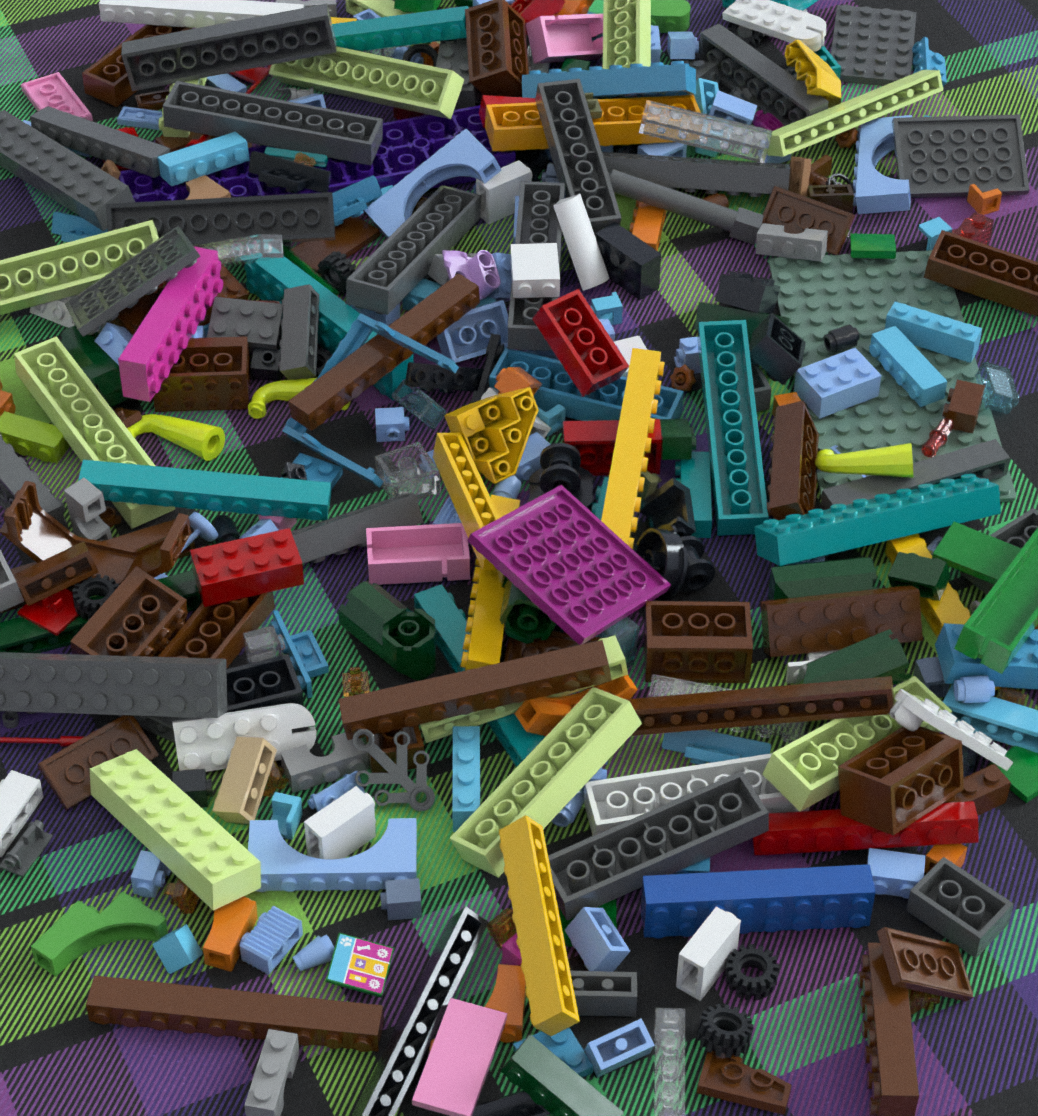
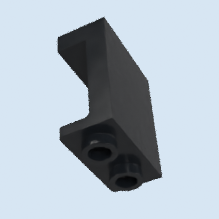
(670, 506)

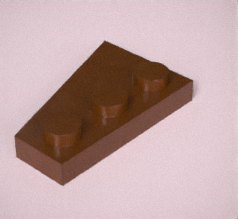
(741, 1084)

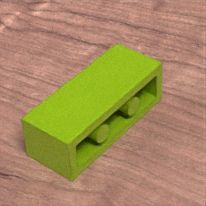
(33, 437)

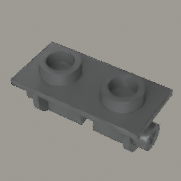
(26, 849)

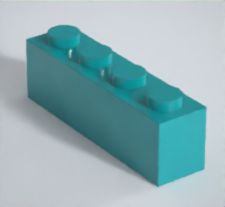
(696, 476)

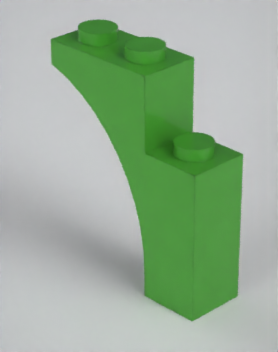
(86, 929)

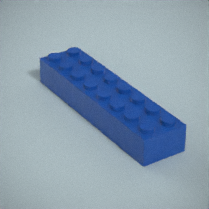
(760, 899)

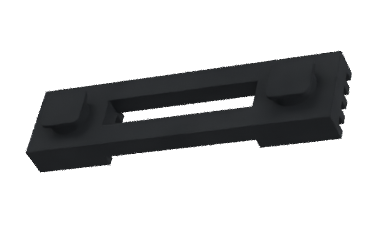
(493, 353)

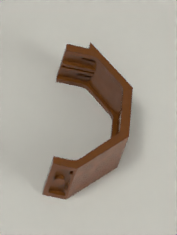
(43, 536)

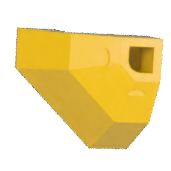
(814, 71)
(496, 431)

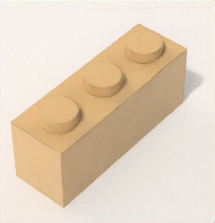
(244, 780)

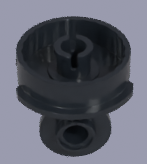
(562, 467)
(676, 559)

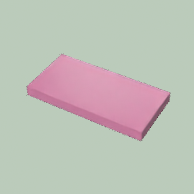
(55, 93)
(459, 1059)

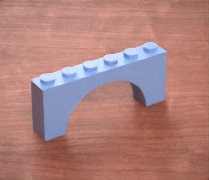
(457, 158)
(871, 189)
(289, 870)

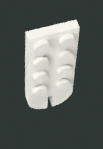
(778, 21)
(911, 712)
(209, 741)

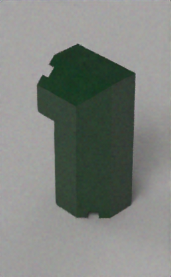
(95, 363)
(821, 578)
(522, 617)
(391, 629)
(868, 658)

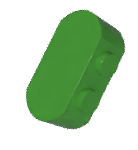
(670, 15)

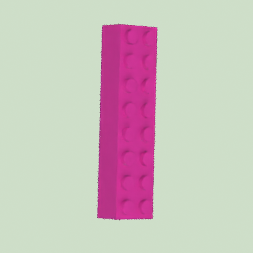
(169, 326)

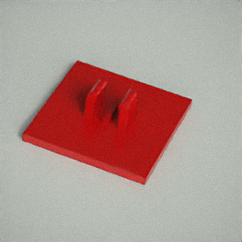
(52, 612)

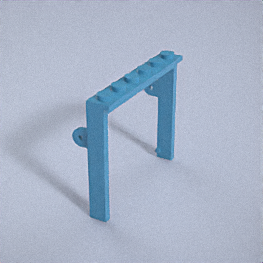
(354, 339)

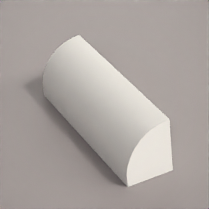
(581, 241)

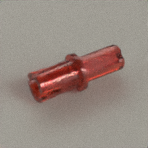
(937, 437)

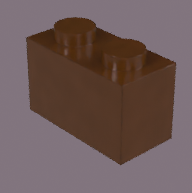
(964, 405)

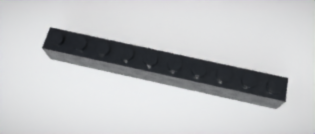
(422, 1015)

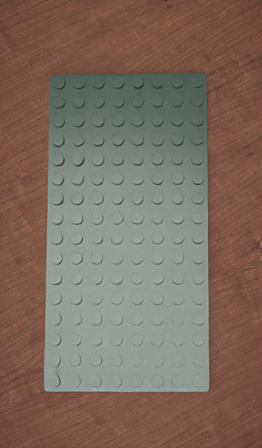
(861, 294)

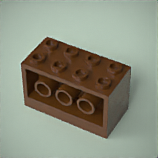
(496, 48)
(208, 377)
(134, 620)
(698, 641)
(901, 778)

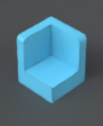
(932, 230)
(553, 418)
(288, 812)
(177, 949)

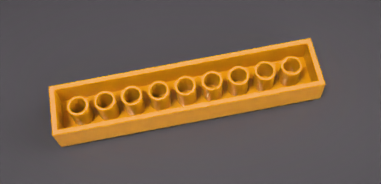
(520, 127)

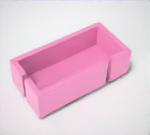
(565, 37)
(417, 553)

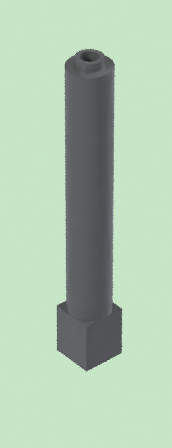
(741, 223)

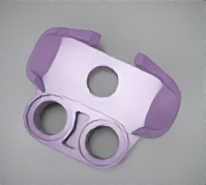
(478, 269)

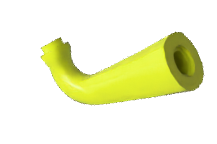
(277, 390)
(196, 437)
(883, 461)

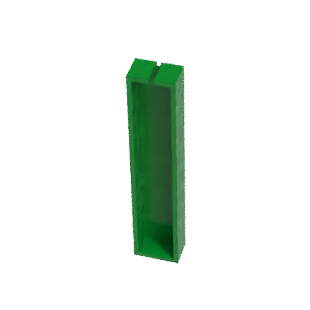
(1005, 614)

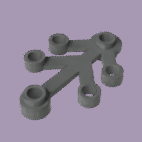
(396, 772)

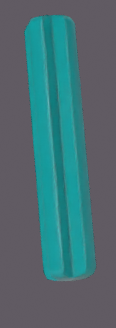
(320, 159)

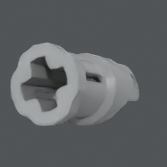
(296, 93)

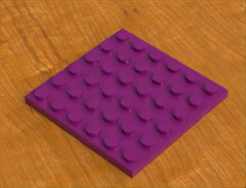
(569, 564)

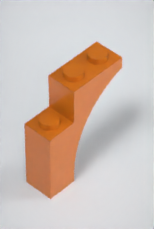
(541, 711)
(228, 928)
(509, 998)

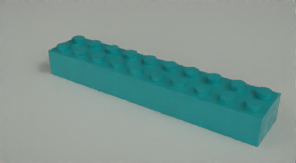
(270, 278)
(732, 427)
(876, 519)

